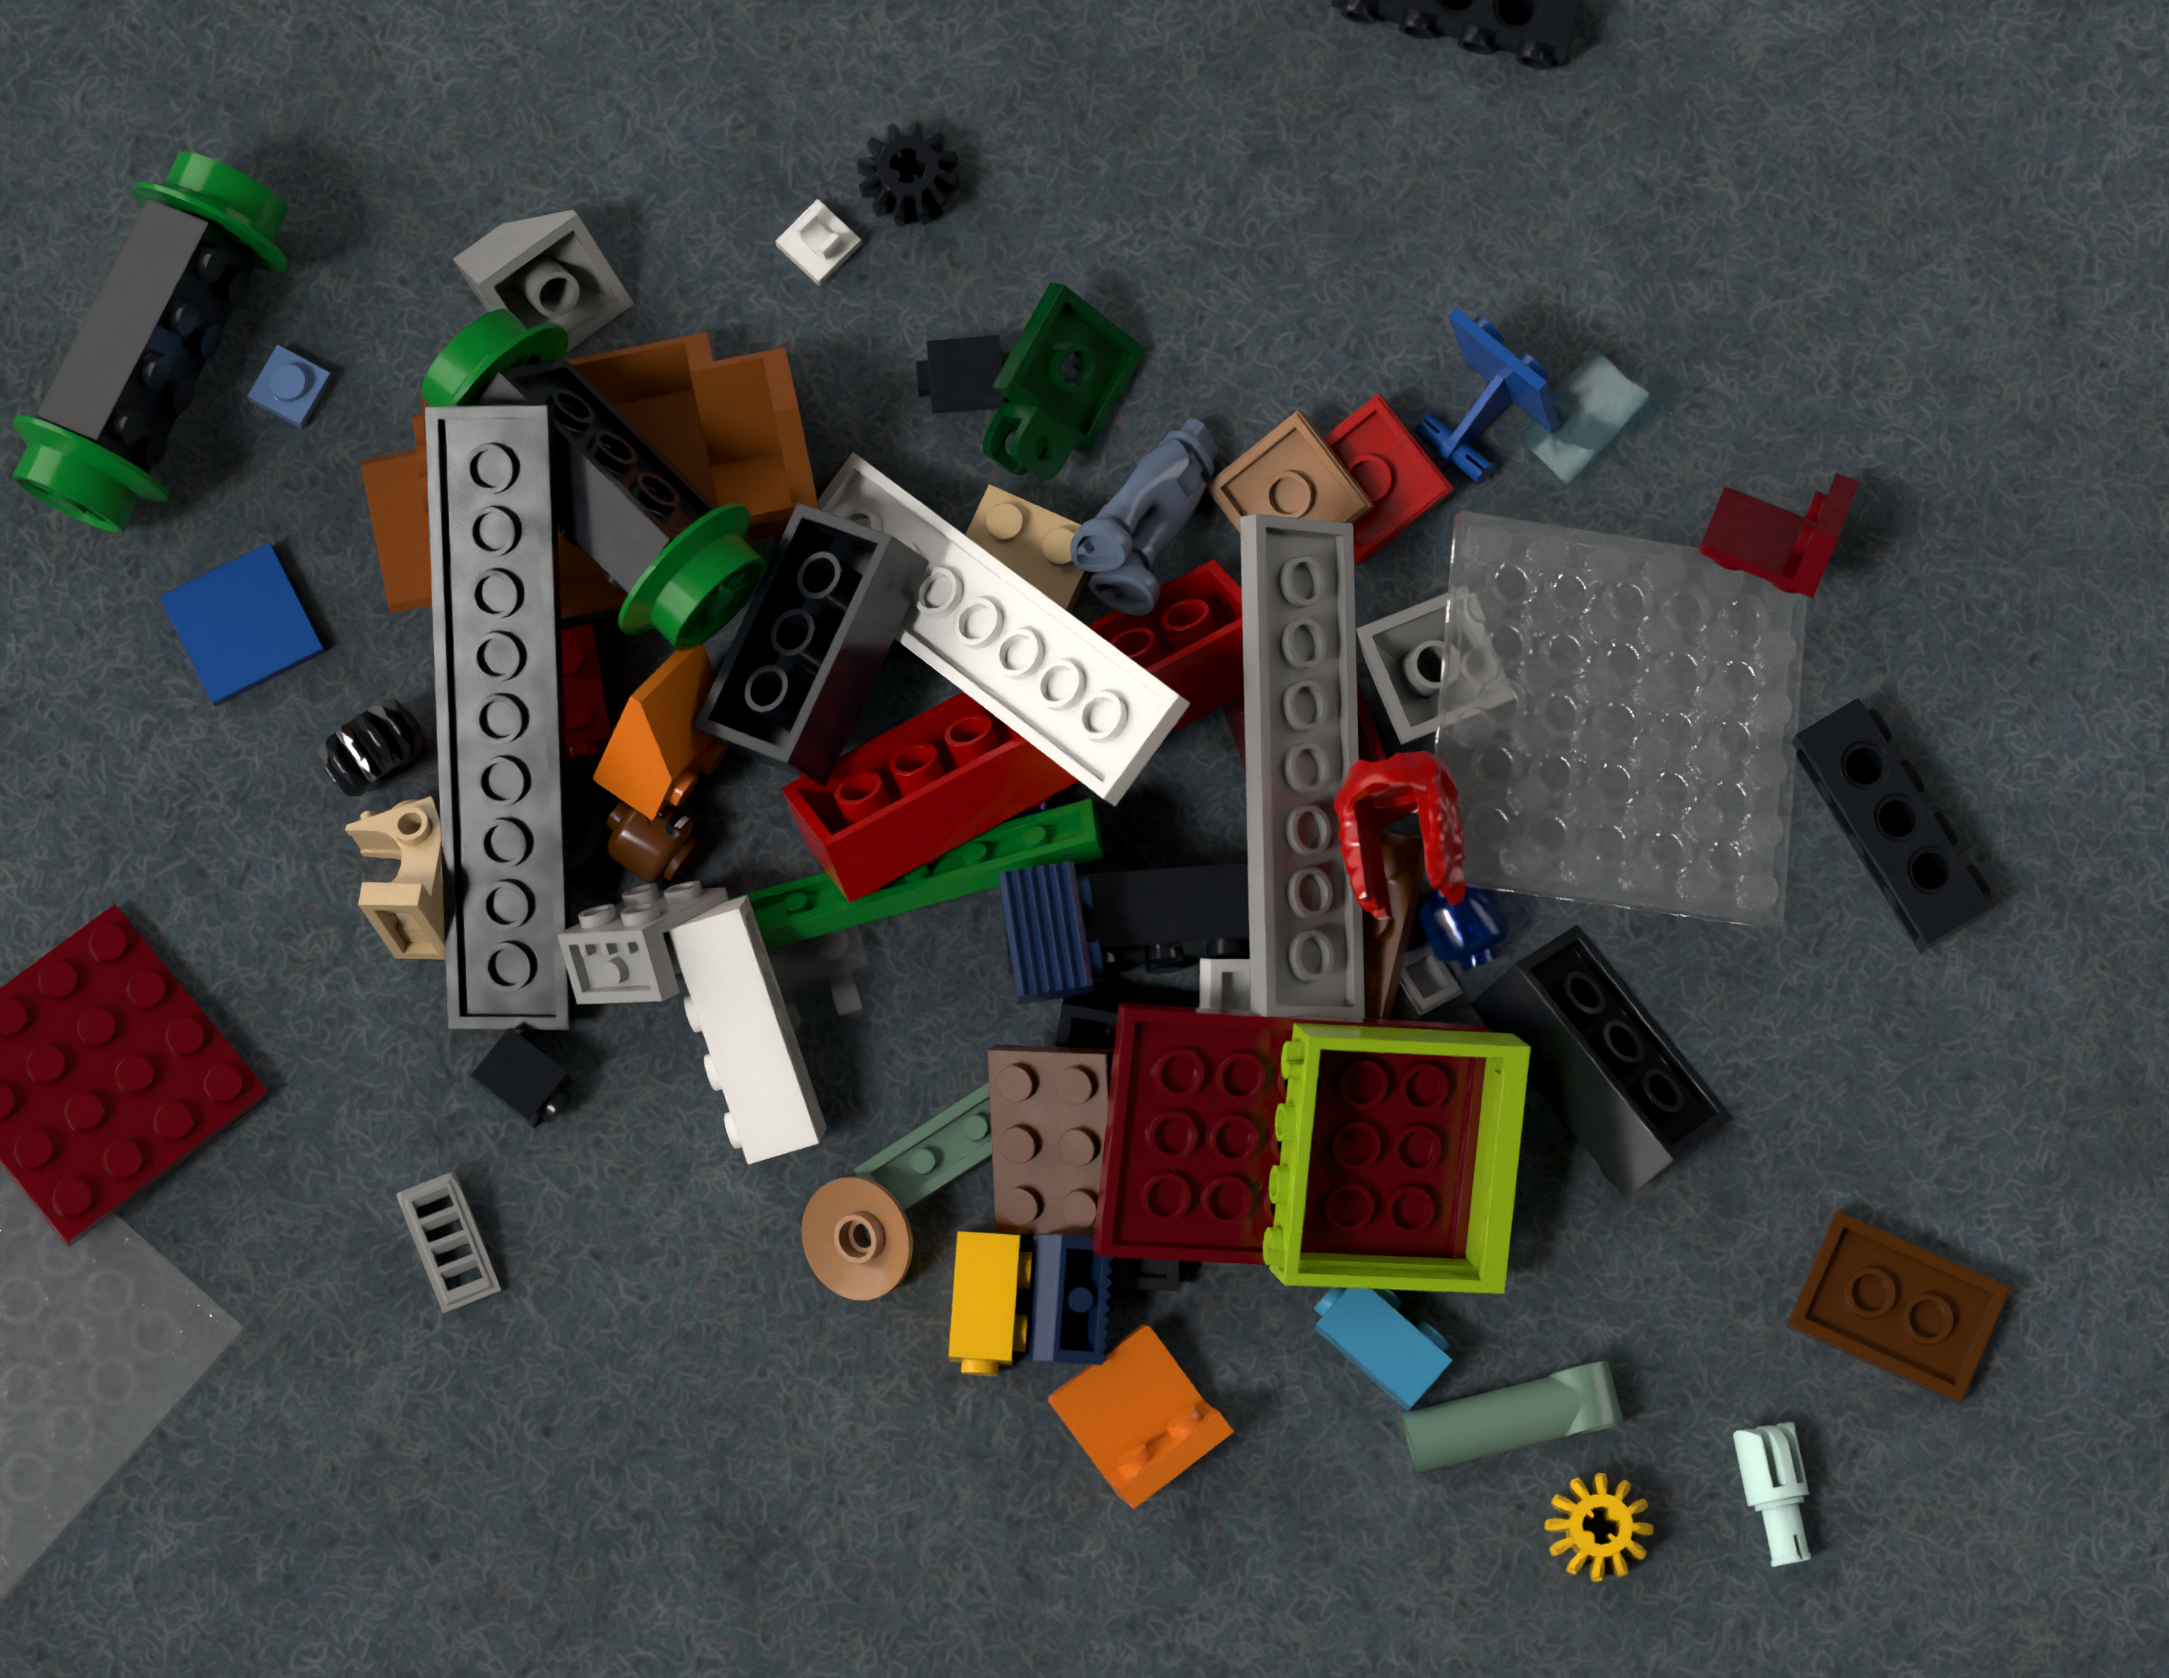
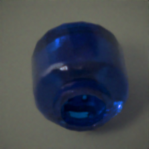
(1463, 930)

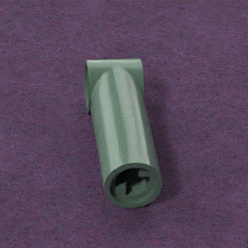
(1513, 1417)

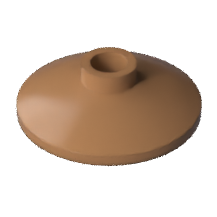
(836, 1242)

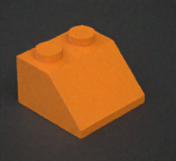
(654, 746)

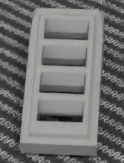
(429, 1192)

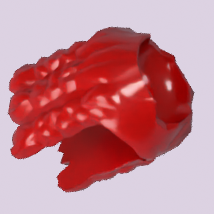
(1387, 791)

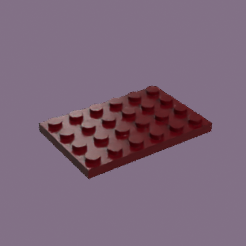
(1198, 1140)

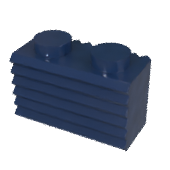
(1048, 933)
(1067, 1301)

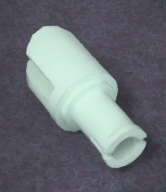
(1776, 1486)

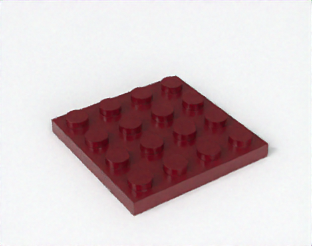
(108, 1076)

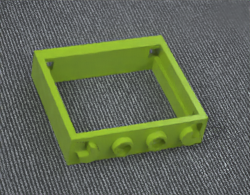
(1494, 1171)

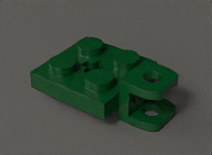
(1056, 409)

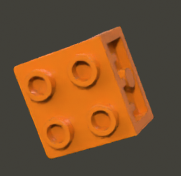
(1138, 1416)

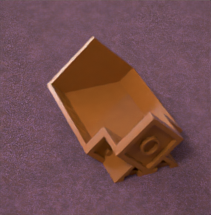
(719, 422)

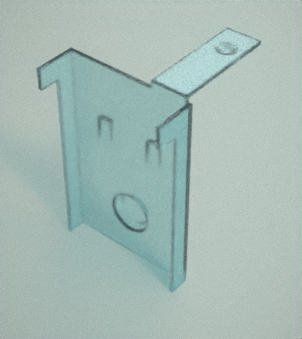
(1590, 411)

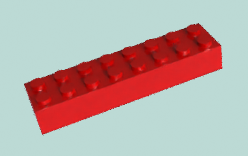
(967, 770)

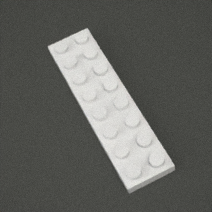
(1015, 644)

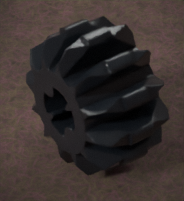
(884, 178)
(372, 747)

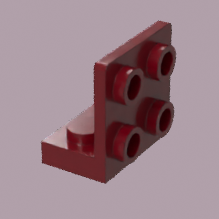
(1776, 542)

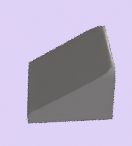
(1423, 985)

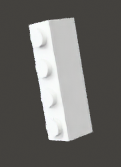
(746, 1032)

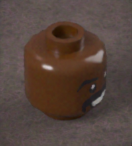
(651, 847)

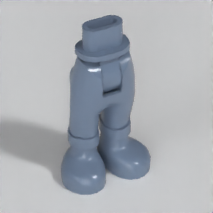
(1145, 519)

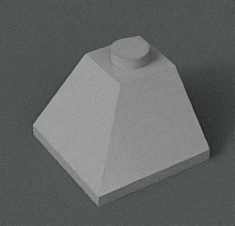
(546, 274)
(1406, 665)

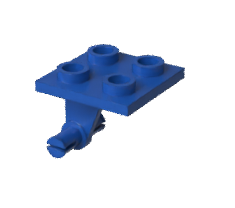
(1510, 380)

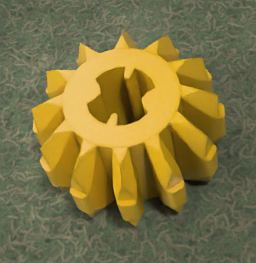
(1614, 1513)

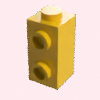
(985, 1302)

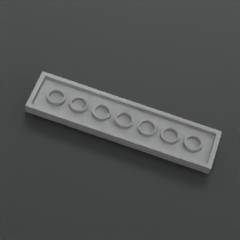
(1297, 757)

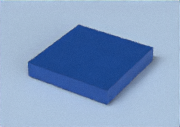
(242, 624)

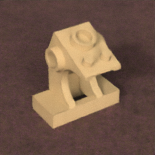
(411, 907)

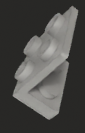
(621, 948)

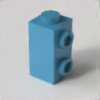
(1382, 1342)

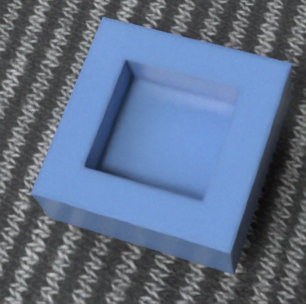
(289, 386)

